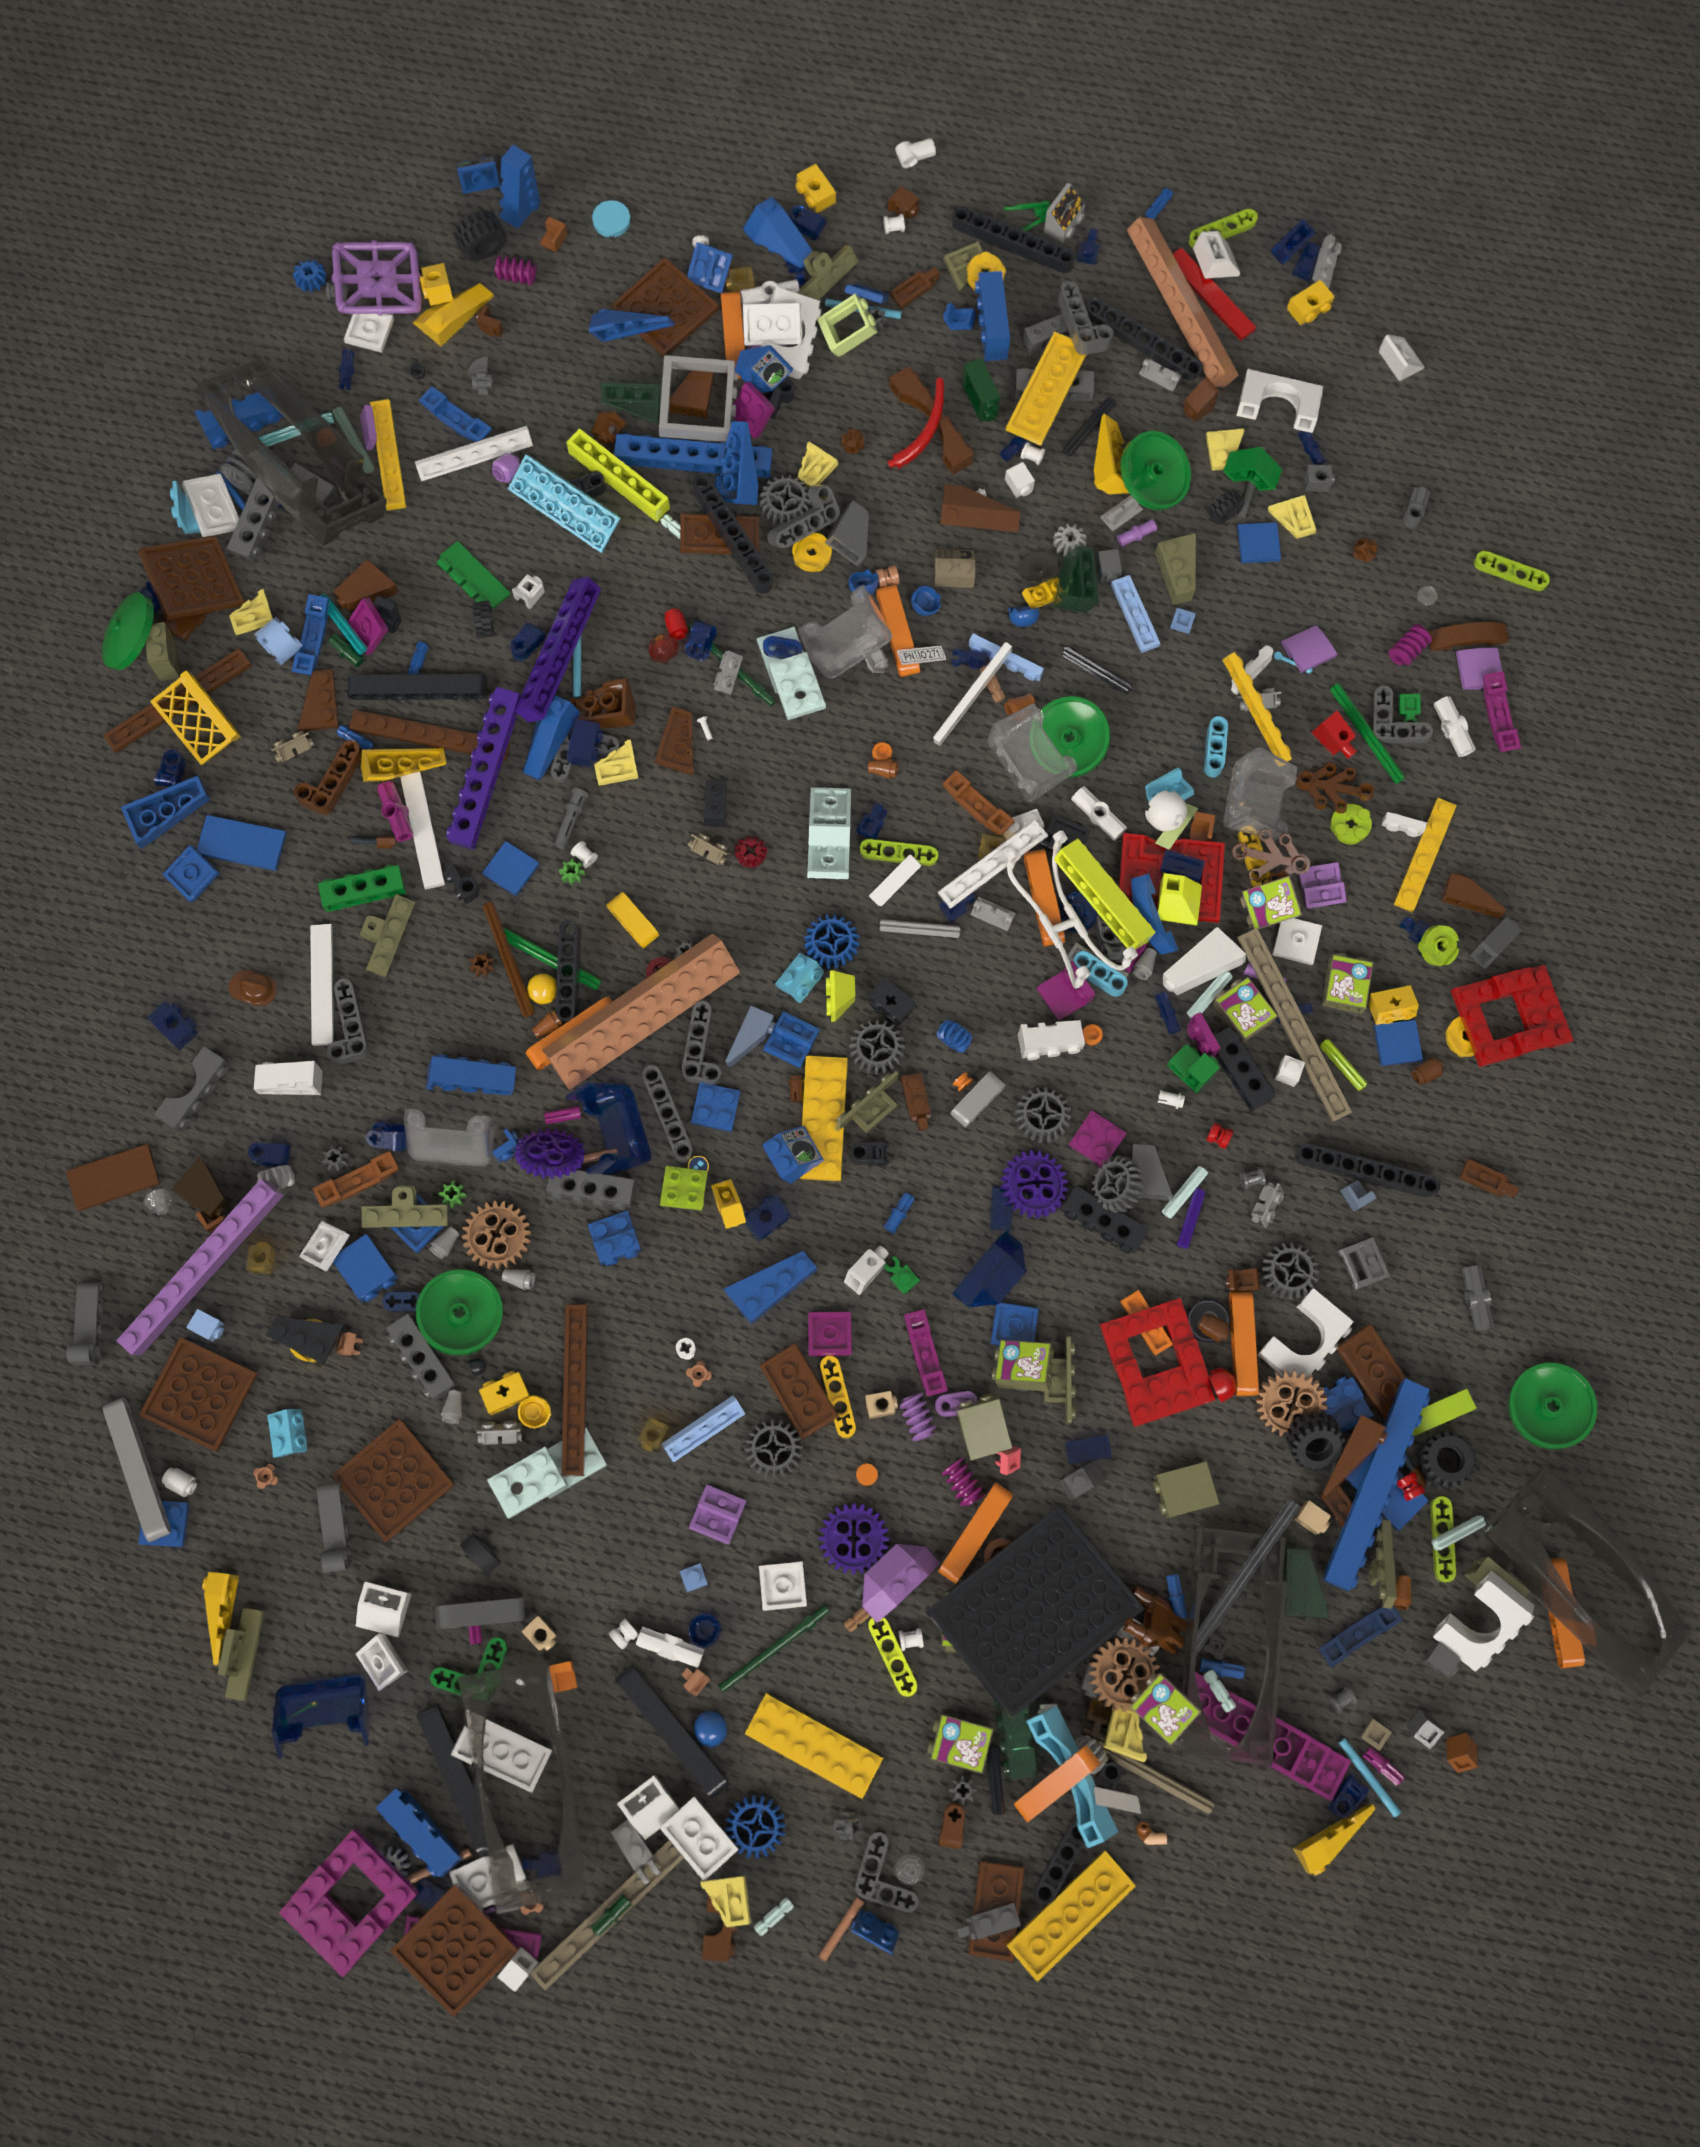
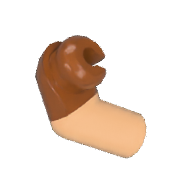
(1148, 1836)

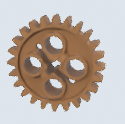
(479, 1227)
(1273, 1397)
(1107, 1663)

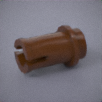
(796, 1088)

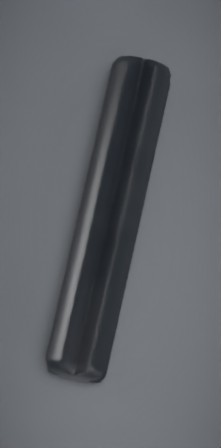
(995, 1781)

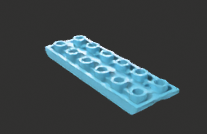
(564, 503)

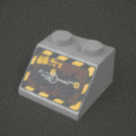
(1064, 214)

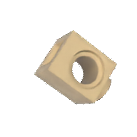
(873, 1411)
(1313, 1518)
(531, 1630)

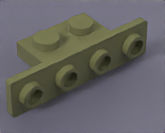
(872, 1108)
(1060, 1383)
(240, 1653)

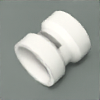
(628, 1631)

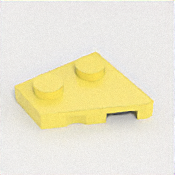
(1220, 445)
(816, 466)
(1294, 516)
(252, 614)
(617, 766)
(1125, 1735)
(730, 1899)

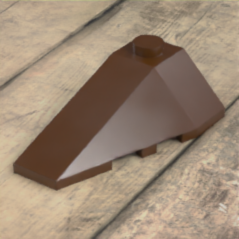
(974, 510)
(608, 705)
(1362, 1443)

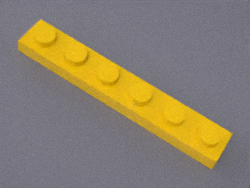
(388, 455)
(1254, 703)
(1425, 855)

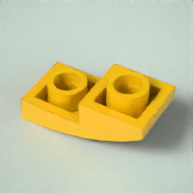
(1042, 594)

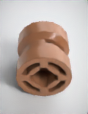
(887, 576)

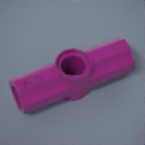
(395, 811)

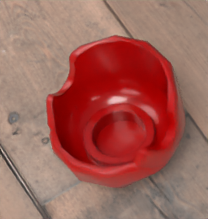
(1223, 1383)

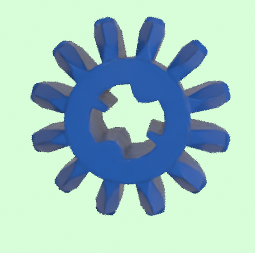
(310, 275)
(954, 1036)

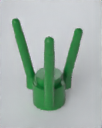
(1040, 211)

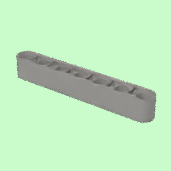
(136, 1469)

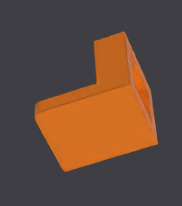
(563, 1676)

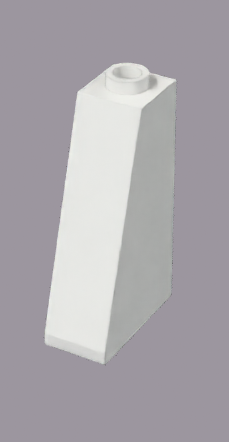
(1204, 962)

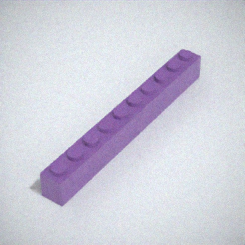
(200, 1267)

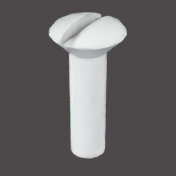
(705, 727)

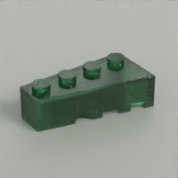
(1016, 1745)

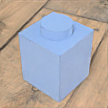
(206, 1325)

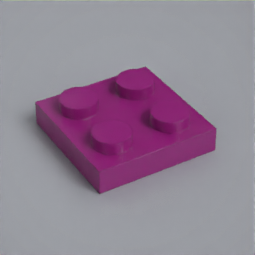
(753, 408)
(368, 624)
(1200, 1031)
(1097, 1138)
(829, 1333)

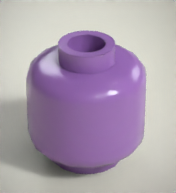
(505, 467)

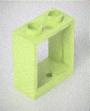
(839, 312)

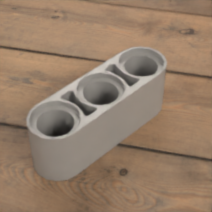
(977, 1099)

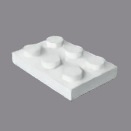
(772, 323)
(211, 504)
(699, 1838)
(476, 1881)

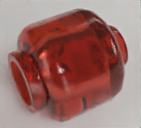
(663, 648)

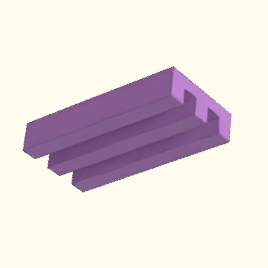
(368, 427)

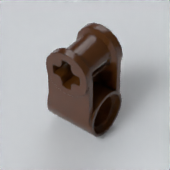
(952, 1830)

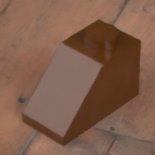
(1201, 400)

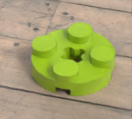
(1357, 833)
(1429, 942)

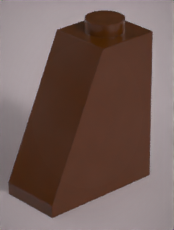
(693, 395)
(364, 583)

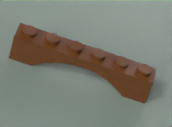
(909, 390)

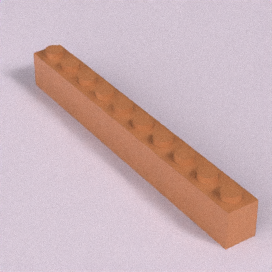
(1182, 302)

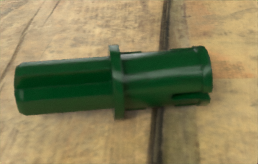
(346, 650)
(611, 1915)

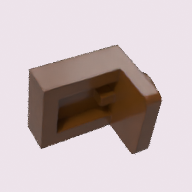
(487, 324)
(1243, 1280)

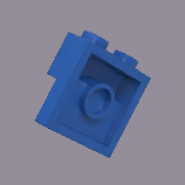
(614, 1238)
(1346, 1403)

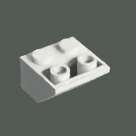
(1215, 256)
(382, 1609)
(649, 1807)

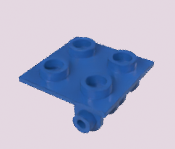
(875, 1931)

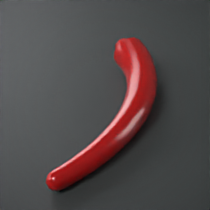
(919, 444)

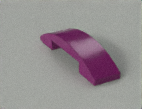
(1498, 712)
(925, 1353)

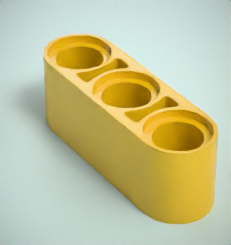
(632, 920)

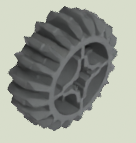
(771, 495)
(885, 1049)
(1051, 1115)
(1124, 1185)
(1281, 1268)
(783, 1448)

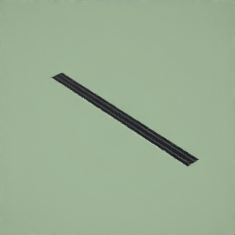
(1246, 1573)

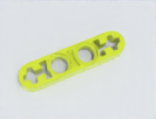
(889, 1657)

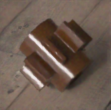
(853, 441)
(1365, 549)
(476, 967)

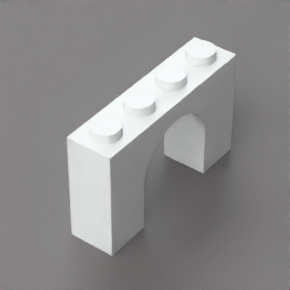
(810, 311)
(1302, 395)
(1332, 1326)
(1477, 1648)

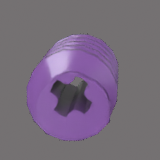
(917, 1417)

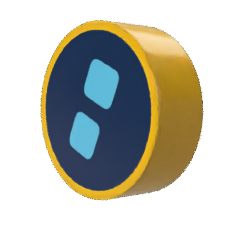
(698, 1163)

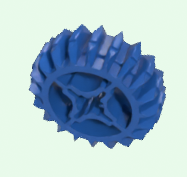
(824, 943)
(770, 1830)

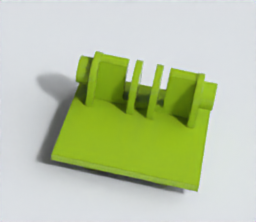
(683, 1188)

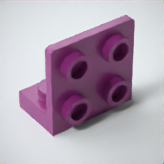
(1062, 996)

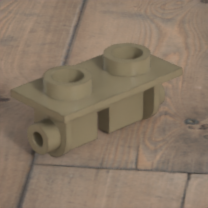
(299, 742)
(716, 851)

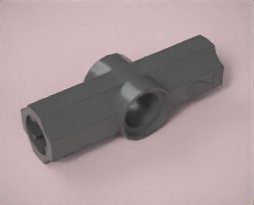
(1477, 1298)

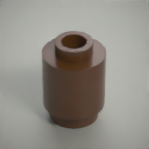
(1427, 1071)
(1214, 1327)

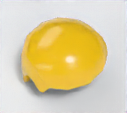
(542, 989)
(534, 1411)

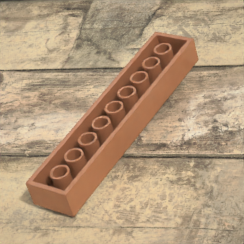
(641, 1011)

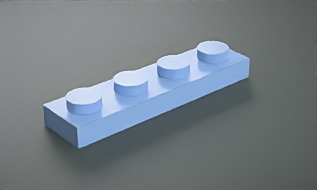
(1135, 614)
(1013, 662)
(703, 1428)

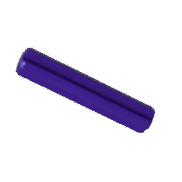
(1191, 1218)

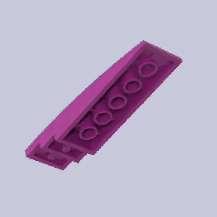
(1294, 1751)

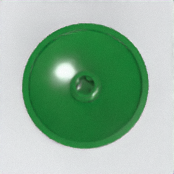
(1155, 470)
(127, 631)
(1077, 731)
(459, 1312)
(1552, 1406)

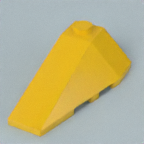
(446, 318)
(1108, 458)
(395, 763)
(219, 1601)
(1325, 1845)

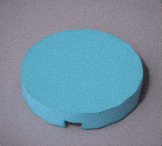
(611, 218)

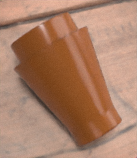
(1018, 703)
(884, 768)
(547, 1025)
(1403, 1593)

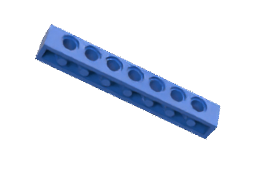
(683, 460)

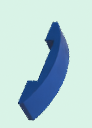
(453, 416)
(312, 636)
(1142, 890)

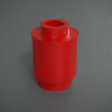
(676, 623)

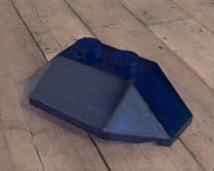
(993, 1274)

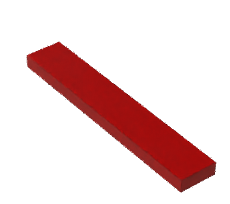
(1214, 297)

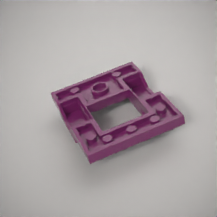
(326, 1924)

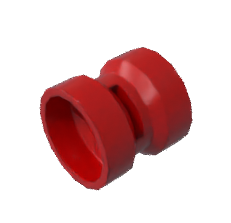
(1223, 1138)
(1413, 1490)

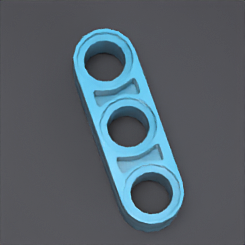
(1215, 738)
(1105, 982)

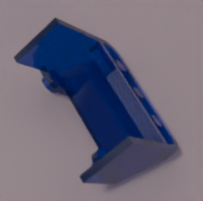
(619, 1125)
(336, 1702)

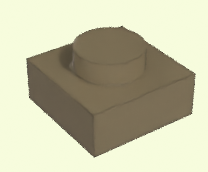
(1375, 1734)

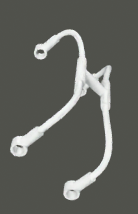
(1083, 972)

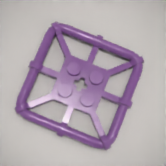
(365, 278)

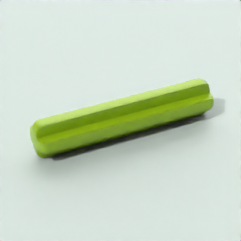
(1343, 1064)

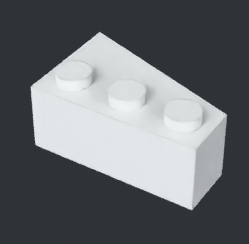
(1050, 1039)
(288, 1078)

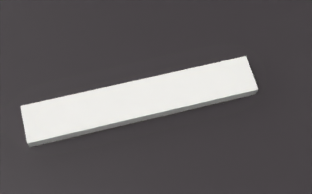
(473, 453)
(972, 694)
(422, 830)
(991, 864)
(322, 984)

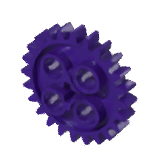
(549, 1153)
(1037, 1203)
(833, 1538)

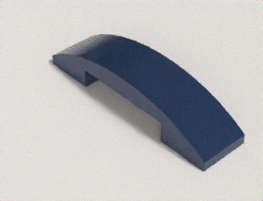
(1359, 1634)

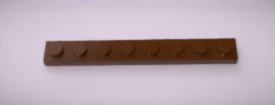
(150, 718)
(416, 733)
(574, 1390)

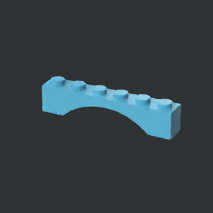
(1053, 1734)

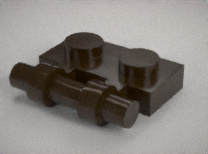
(1099, 1716)

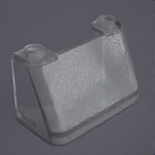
(847, 637)
(1029, 753)
(1258, 793)
(450, 1146)

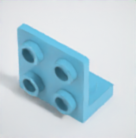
(182, 510)

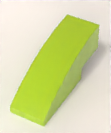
(1445, 1411)

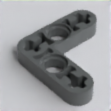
(1387, 724)
(565, 745)
(877, 1885)

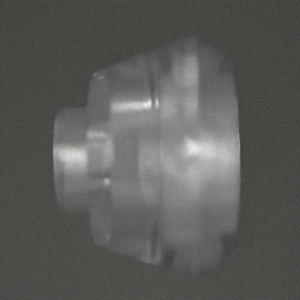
(158, 1201)
(914, 1863)

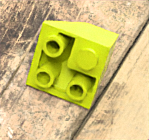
(1179, 899)
(841, 992)

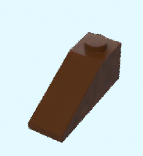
(1469, 895)

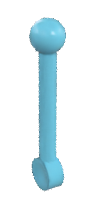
(1277, 655)

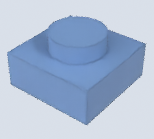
(1183, 620)
(693, 1577)

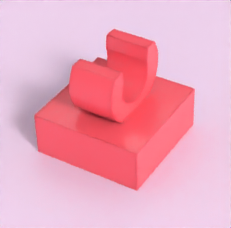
(1009, 1460)

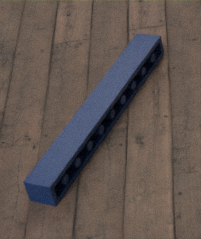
(1375, 1486)

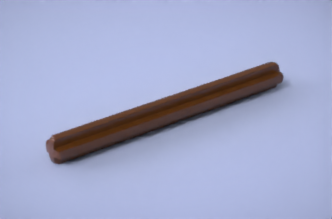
(508, 959)

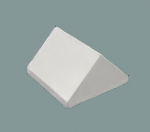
(1400, 357)
(381, 1661)

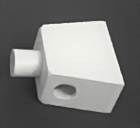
(861, 1273)

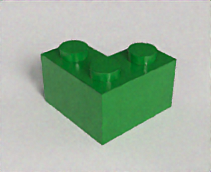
(1254, 466)
(1192, 1068)

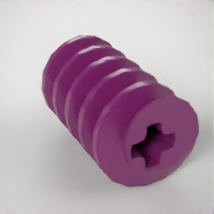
(515, 271)
(1410, 645)
(962, 1483)

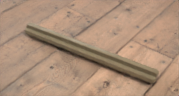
(1161, 1780)

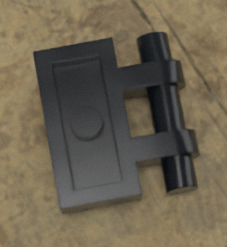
(1072, 831)

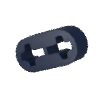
(400, 1296)

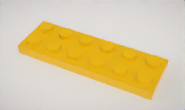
(1046, 390)
(821, 1107)
(814, 1746)
(1070, 1915)

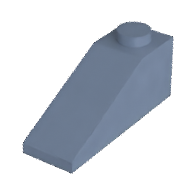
(752, 1033)

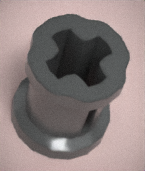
(330, 291)
(1112, 952)
(1252, 1178)
(1342, 1699)

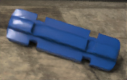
(1159, 203)
(418, 658)
(344, 732)

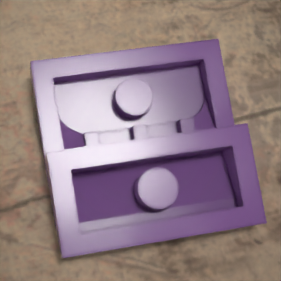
(1309, 648)
(1475, 664)
(1322, 886)
(717, 1514)

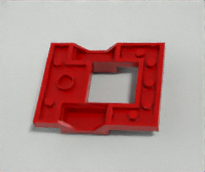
(1143, 856)
(1535, 1003)
(1166, 1391)

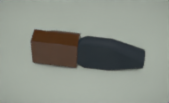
(382, 841)
(1412, 1468)

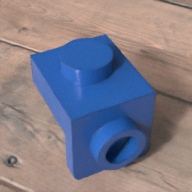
(959, 318)
(506, 1151)

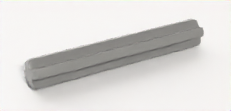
(919, 928)

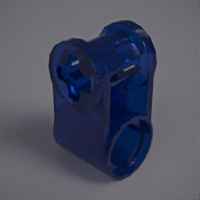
(807, 223)
(701, 638)
(529, 639)
(169, 773)
(388, 1136)
(273, 1154)
(1351, 1794)

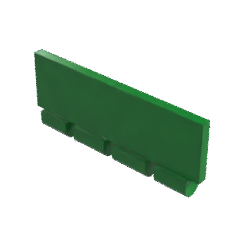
(477, 577)

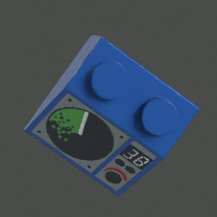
(478, 175)
(762, 367)
(793, 1153)

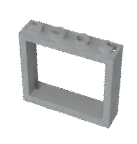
(693, 431)

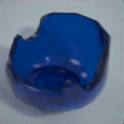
(704, 1630)

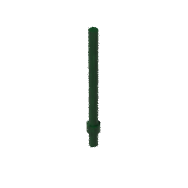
(758, 689)
(808, 1622)

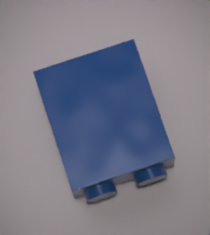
(365, 1269)

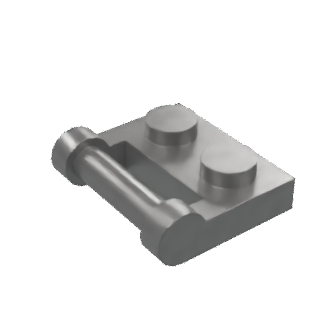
(1370, 1262)

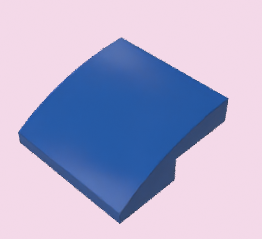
(709, 267)
(791, 1039)

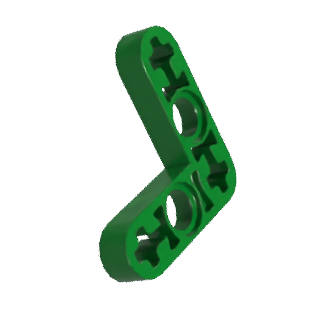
(447, 1672)

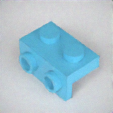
(1170, 781)
(800, 977)
(287, 1432)

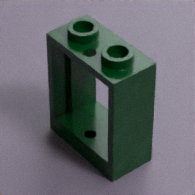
(981, 390)

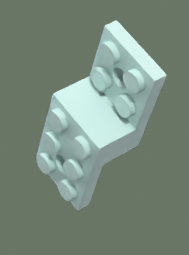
(791, 676)
(829, 833)
(541, 1477)

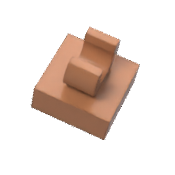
(346, 1344)
(695, 1681)

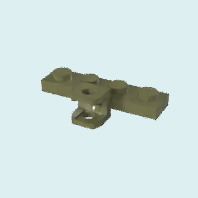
(826, 271)
(386, 934)
(404, 1211)
(1383, 1566)

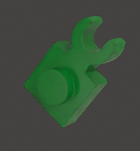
(1409, 706)
(903, 1277)

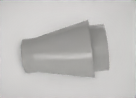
(1144, 966)
(443, 1244)
(520, 1278)
(452, 1409)

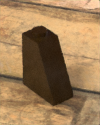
(201, 1190)

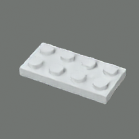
(507, 1755)

